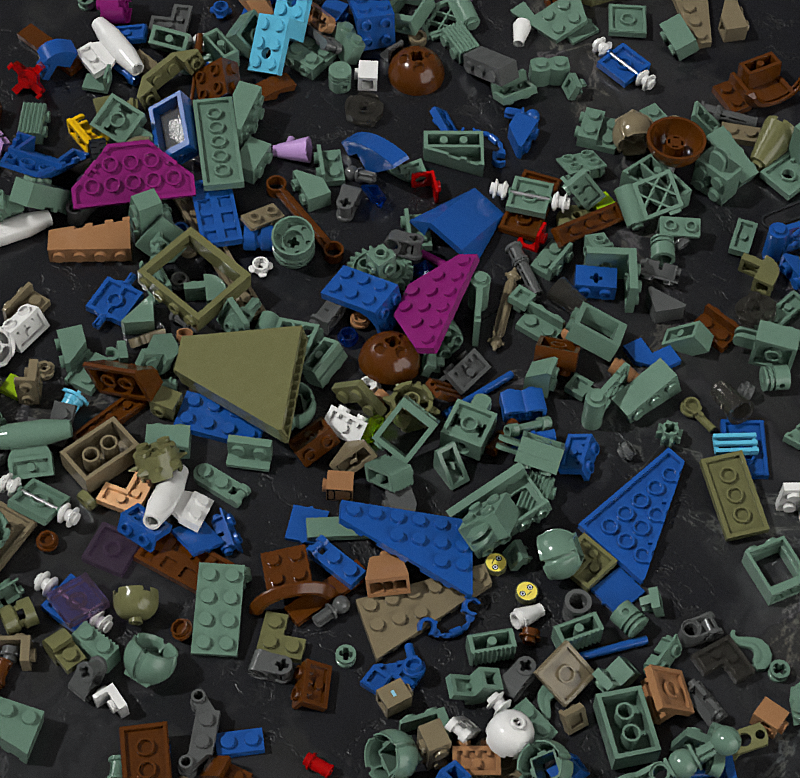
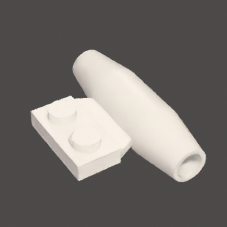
(110, 49)
(24, 226)
(171, 498)

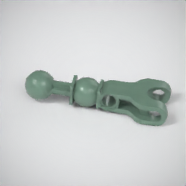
(685, 762)

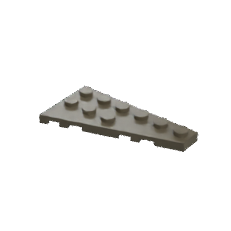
(394, 618)

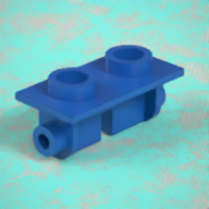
(225, 524)

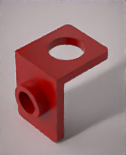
(429, 181)
(541, 238)

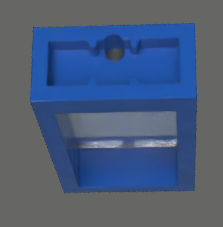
(175, 127)

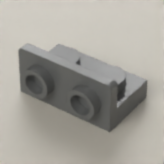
(466, 370)

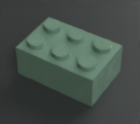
(626, 727)

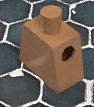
(386, 576)

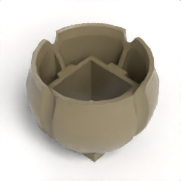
(631, 133)

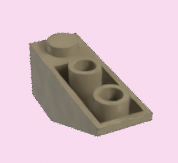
(732, 22)

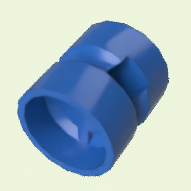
(258, 239)

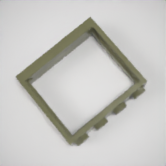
(212, 254)

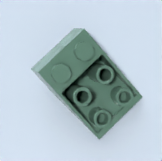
(247, 110)

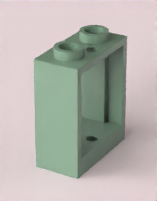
(411, 24)
(590, 339)
(417, 411)
(780, 591)

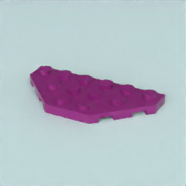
(128, 170)
(433, 301)

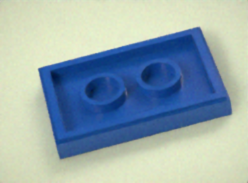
(756, 463)

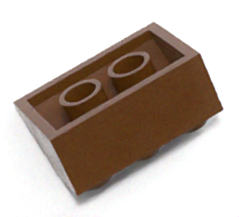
(124, 379)

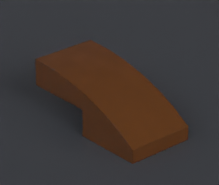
(276, 84)

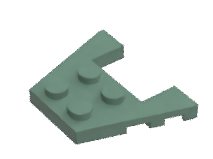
(556, 20)

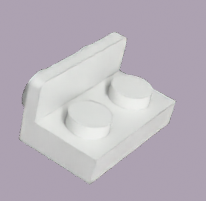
(26, 326)
(344, 424)
(789, 498)

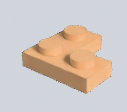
(122, 499)

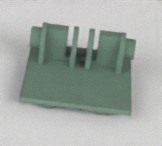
(586, 159)

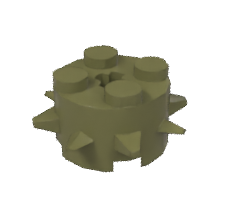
(420, 395)
(157, 460)

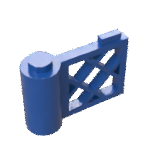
(779, 240)

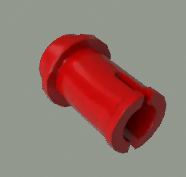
(318, 765)

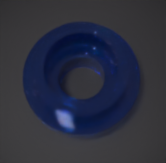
(347, 332)

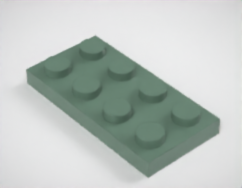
(218, 609)

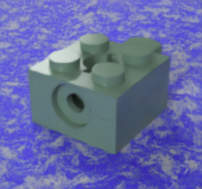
(119, 121)
(719, 171)
(769, 343)
(470, 426)
(534, 451)
(489, 521)

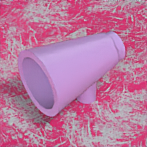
(294, 150)

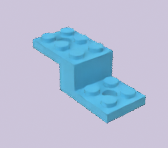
(274, 34)

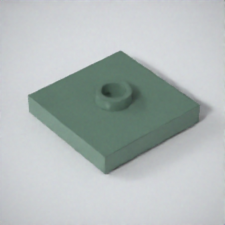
(627, 20)

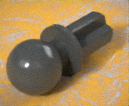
(359, 174)
(339, 605)

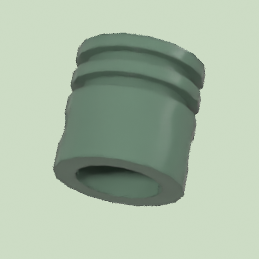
(340, 77)
(662, 248)
(775, 377)
(629, 619)

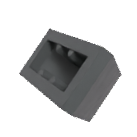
(663, 307)

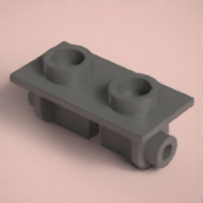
(666, 274)
(705, 703)

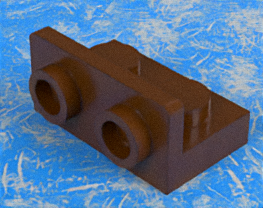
(731, 94)
(720, 326)
(313, 441)
(311, 685)

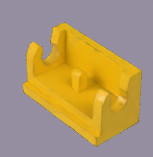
(81, 131)

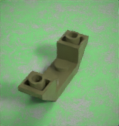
(165, 70)

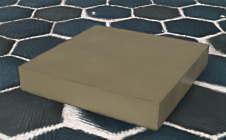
(565, 673)

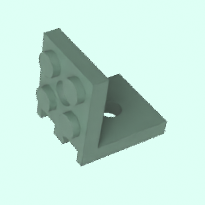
(785, 165)
(627, 268)

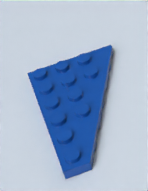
(635, 514)
(416, 537)

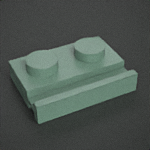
(78, 376)

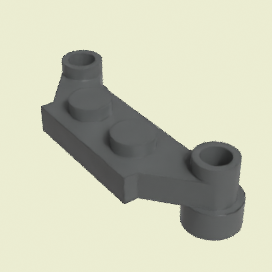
(203, 734)

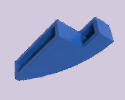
(374, 151)

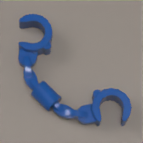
(498, 154)
(457, 631)

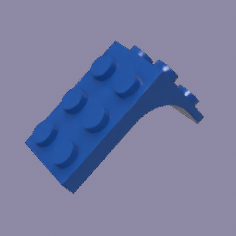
(374, 22)
(365, 294)

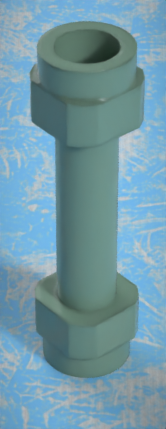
(515, 429)

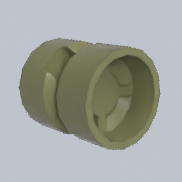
(11, 620)

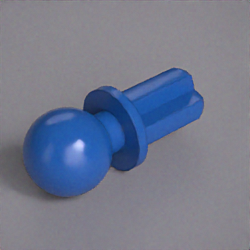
(510, 112)

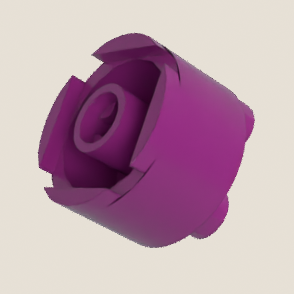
(115, 10)

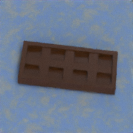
(175, 562)

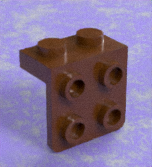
(217, 79)

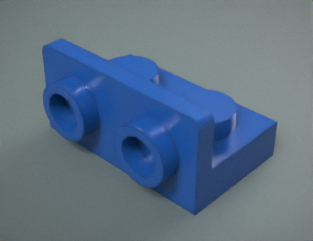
(579, 455)
(132, 527)

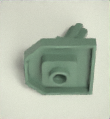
(159, 236)
(237, 318)

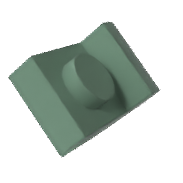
(202, 290)
(159, 353)
(616, 676)
(474, 687)

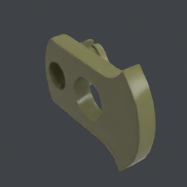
(756, 743)

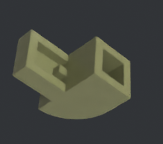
(764, 272)
(63, 650)

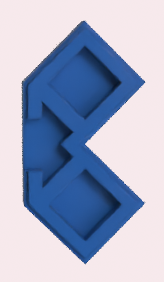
(642, 356)
(382, 674)

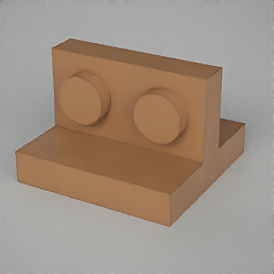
(666, 693)

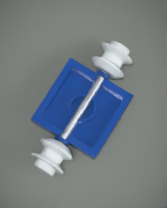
(623, 64)
(48, 584)

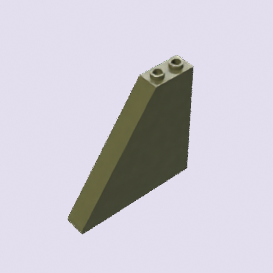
(247, 373)

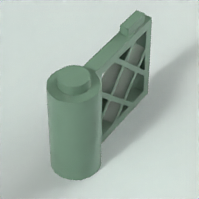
(460, 10)
(633, 206)
(478, 300)
(271, 320)
(598, 400)

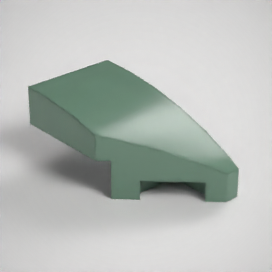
(404, 171)

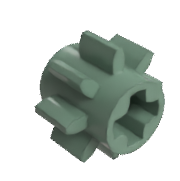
(669, 433)

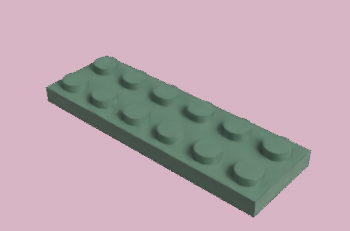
(218, 144)

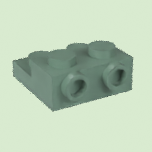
(308, 58)
(595, 131)

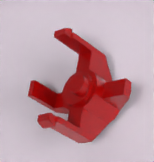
(28, 78)

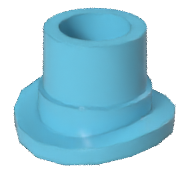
(74, 398)

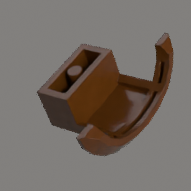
(764, 81)
(287, 576)

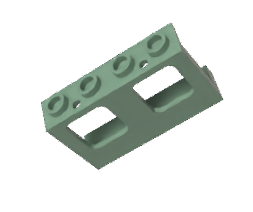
(512, 482)

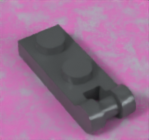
(325, 40)

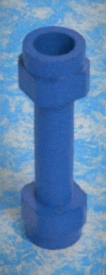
(132, 80)

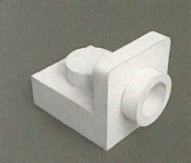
(114, 700)

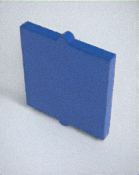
(297, 524)
(198, 542)
(616, 589)

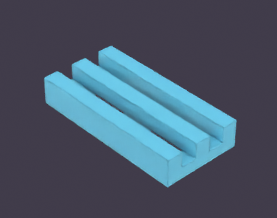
(735, 440)

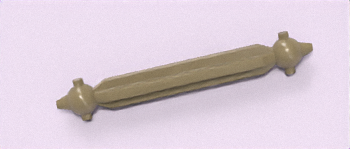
(504, 310)

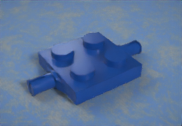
(114, 300)

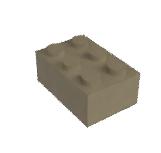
(99, 455)

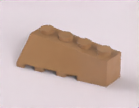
(92, 242)

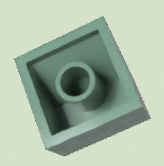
(243, 33)

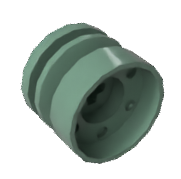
(290, 232)

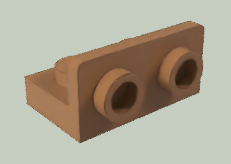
(476, 758)

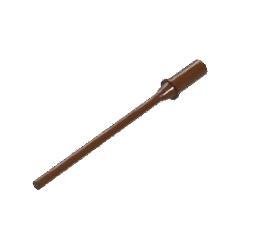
(198, 45)

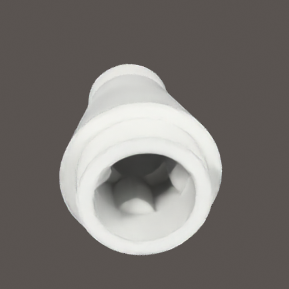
(521, 29)
(526, 615)

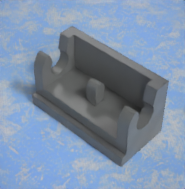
(328, 316)

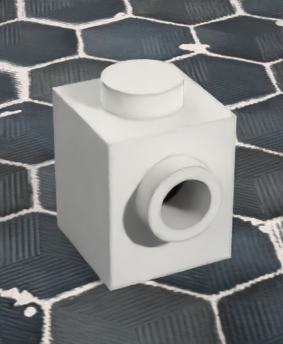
(367, 75)

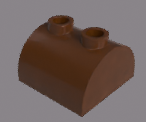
(564, 350)

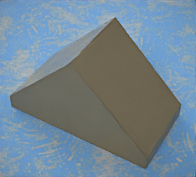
(353, 456)

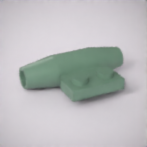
(28, 445)

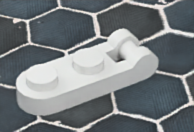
(463, 728)

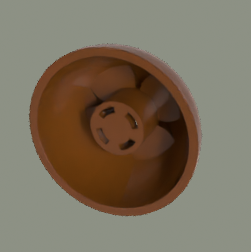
(416, 71)
(675, 141)
(389, 358)

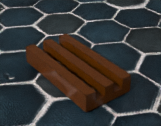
(444, 390)

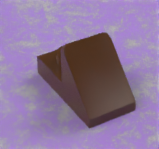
(223, 768)

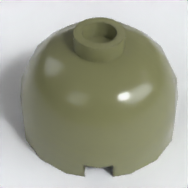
(135, 603)

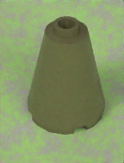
(771, 142)

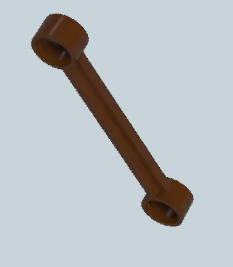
(296, 209)

